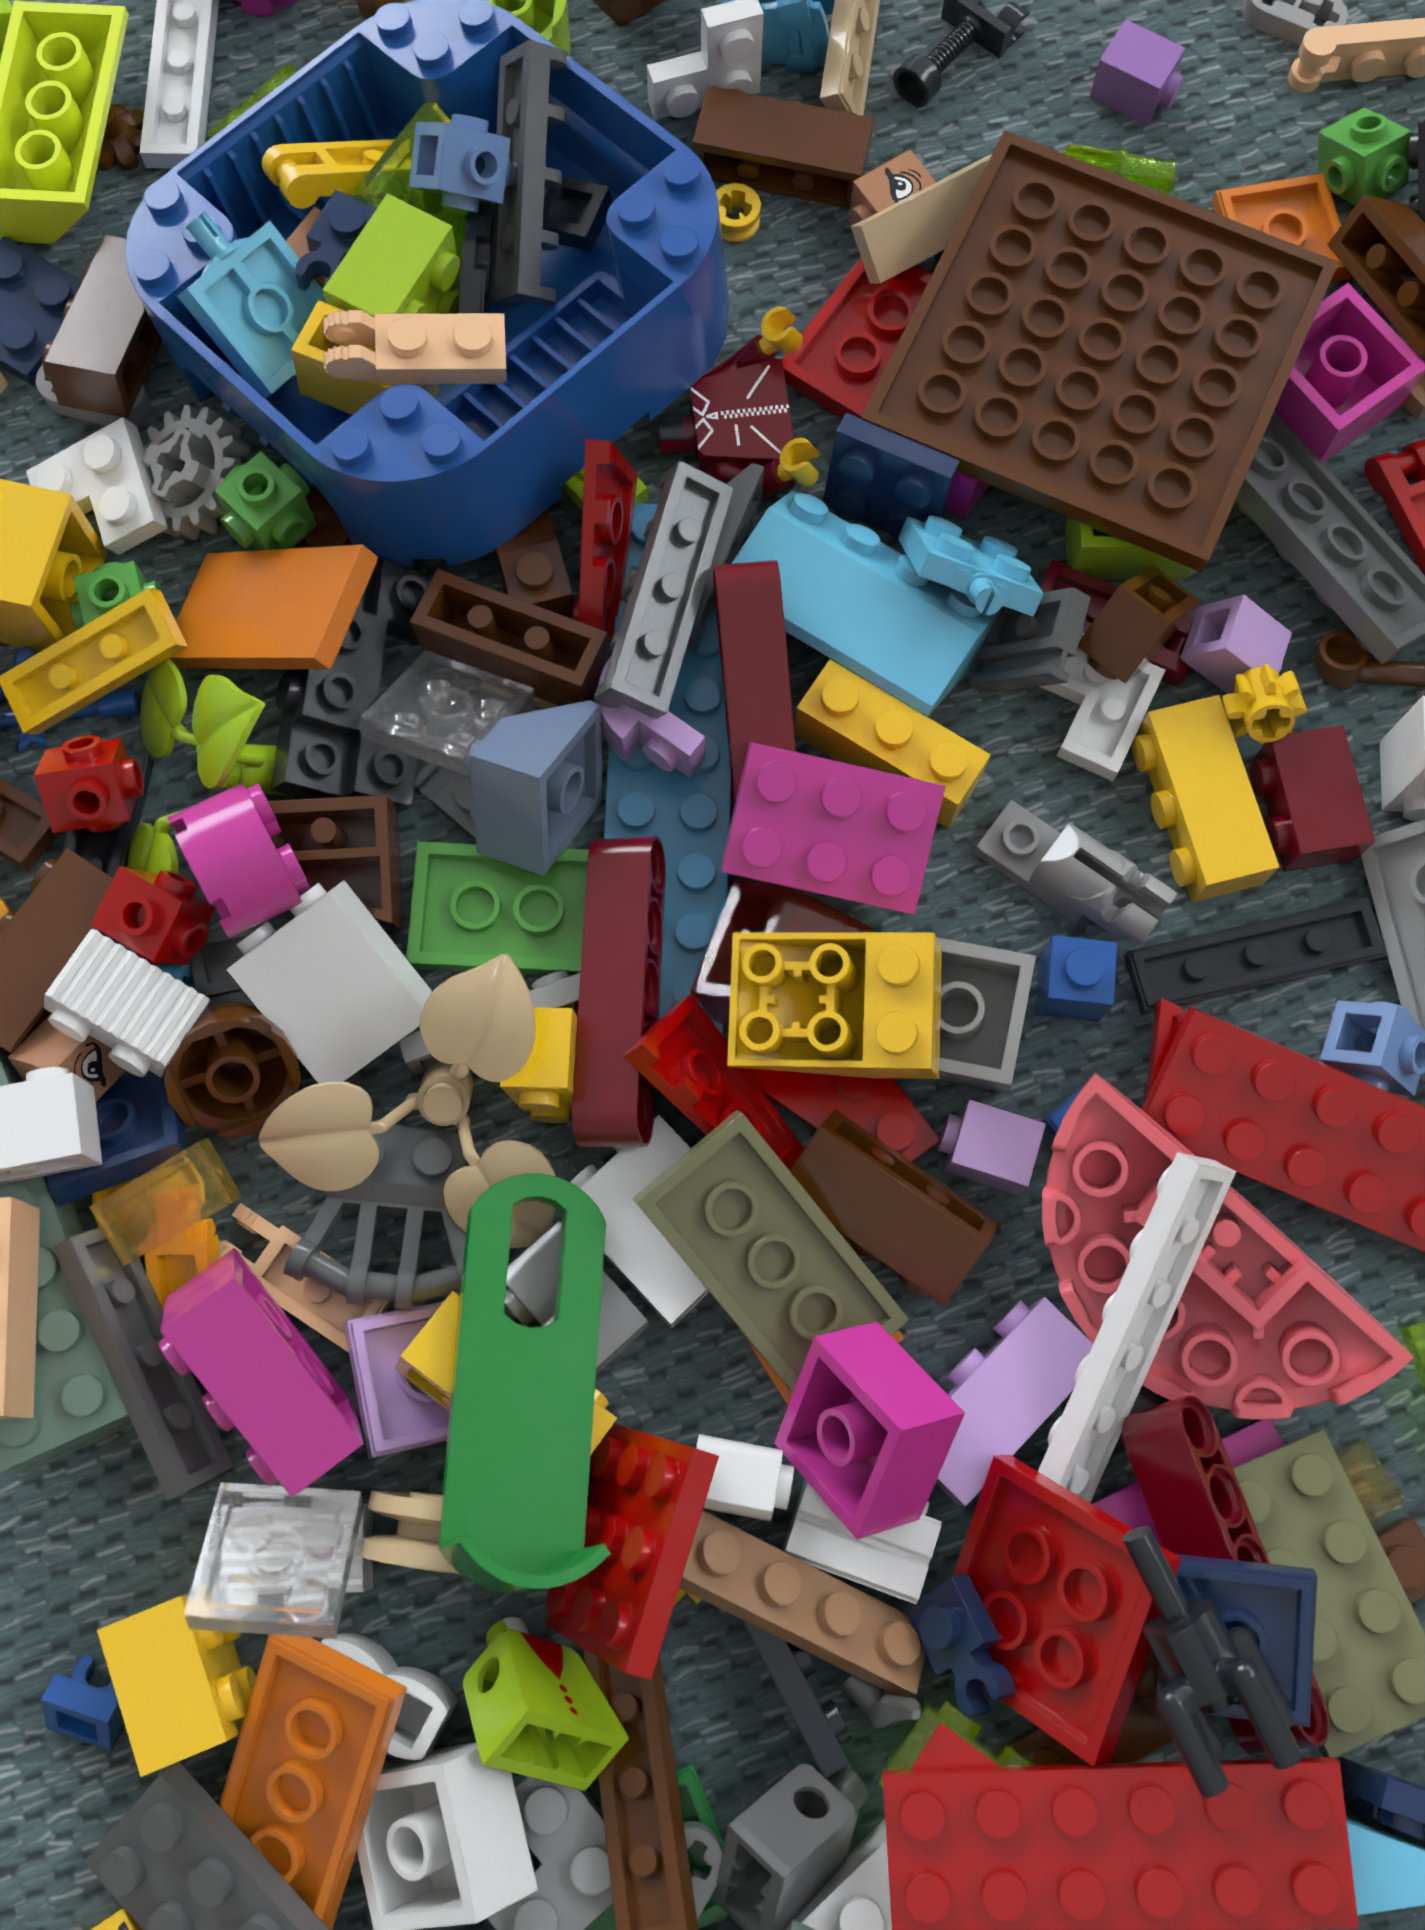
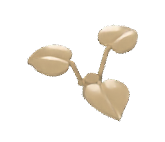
(467, 1023)

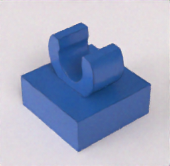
(81, 1709)

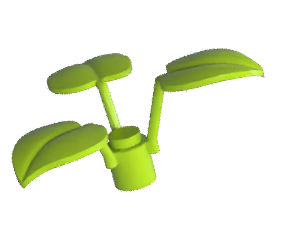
(220, 727)

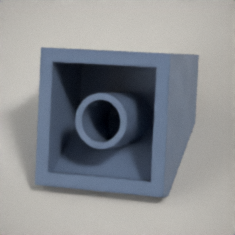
(536, 783)

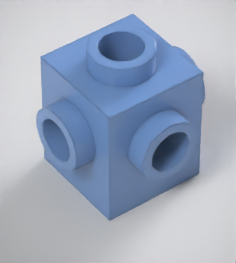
(460, 162)
(1376, 1045)

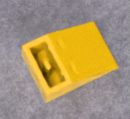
(836, 1003)

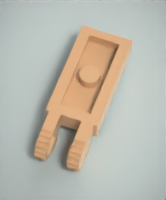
(417, 348)
(305, 1299)

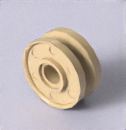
(416, 1535)

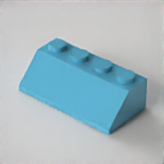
(867, 603)

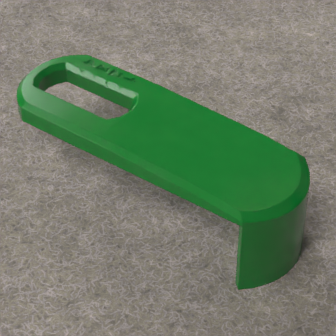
(523, 1402)

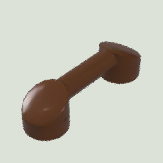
(1344, 662)

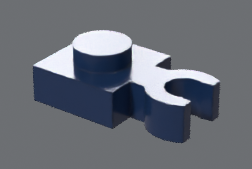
(332, 237)
(956, 1639)

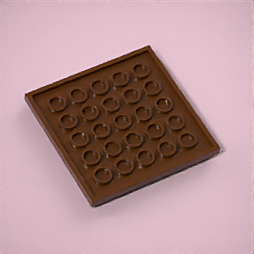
(1102, 349)

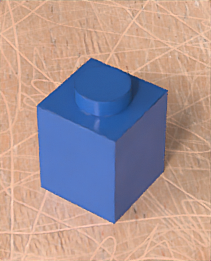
(1076, 978)

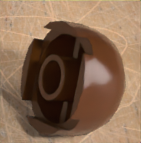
(231, 1071)

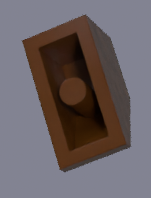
(1136, 624)

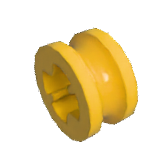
(747, 224)

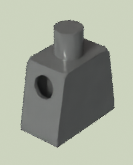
(788, 1847)

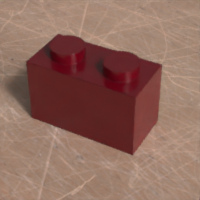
(1312, 799)

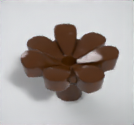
(121, 138)

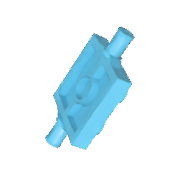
(251, 301)
(983, 571)

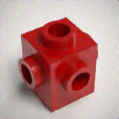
(88, 784)
(154, 915)

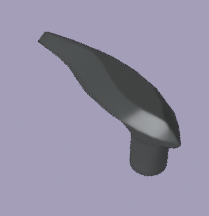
(881, 1708)

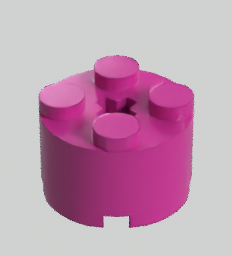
(236, 860)

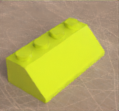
(54, 113)

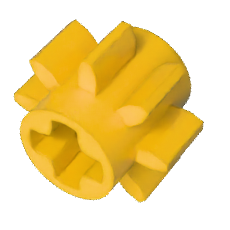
(1264, 704)

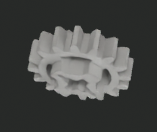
(188, 466)

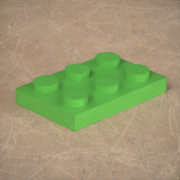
(480, 907)

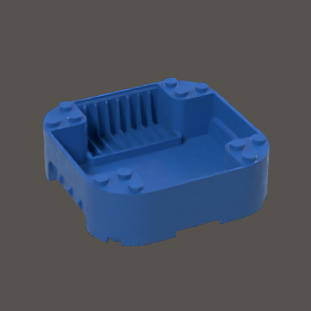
(618, 345)

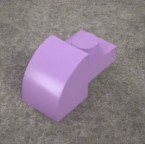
(664, 740)

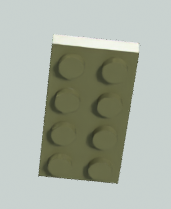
(763, 1247)
(1365, 1627)

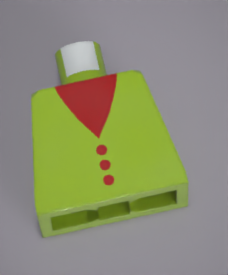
(539, 1709)

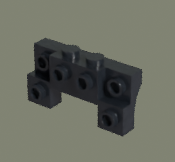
(321, 709)

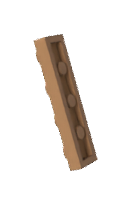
(803, 1606)

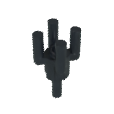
(1205, 1672)

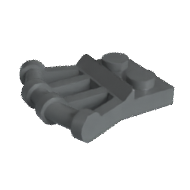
(404, 1183)

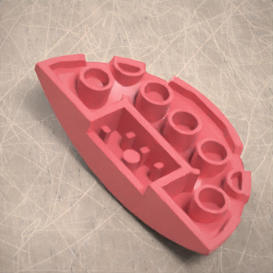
(1258, 1315)

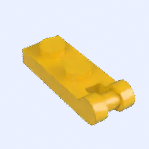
(320, 168)

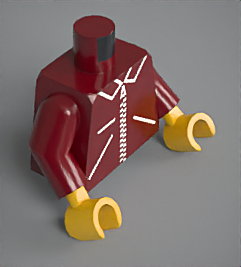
(745, 415)

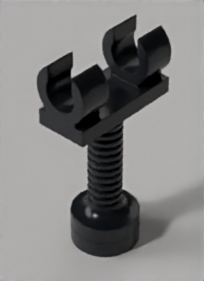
(971, 24)

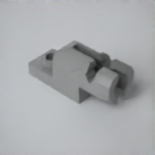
(1075, 874)

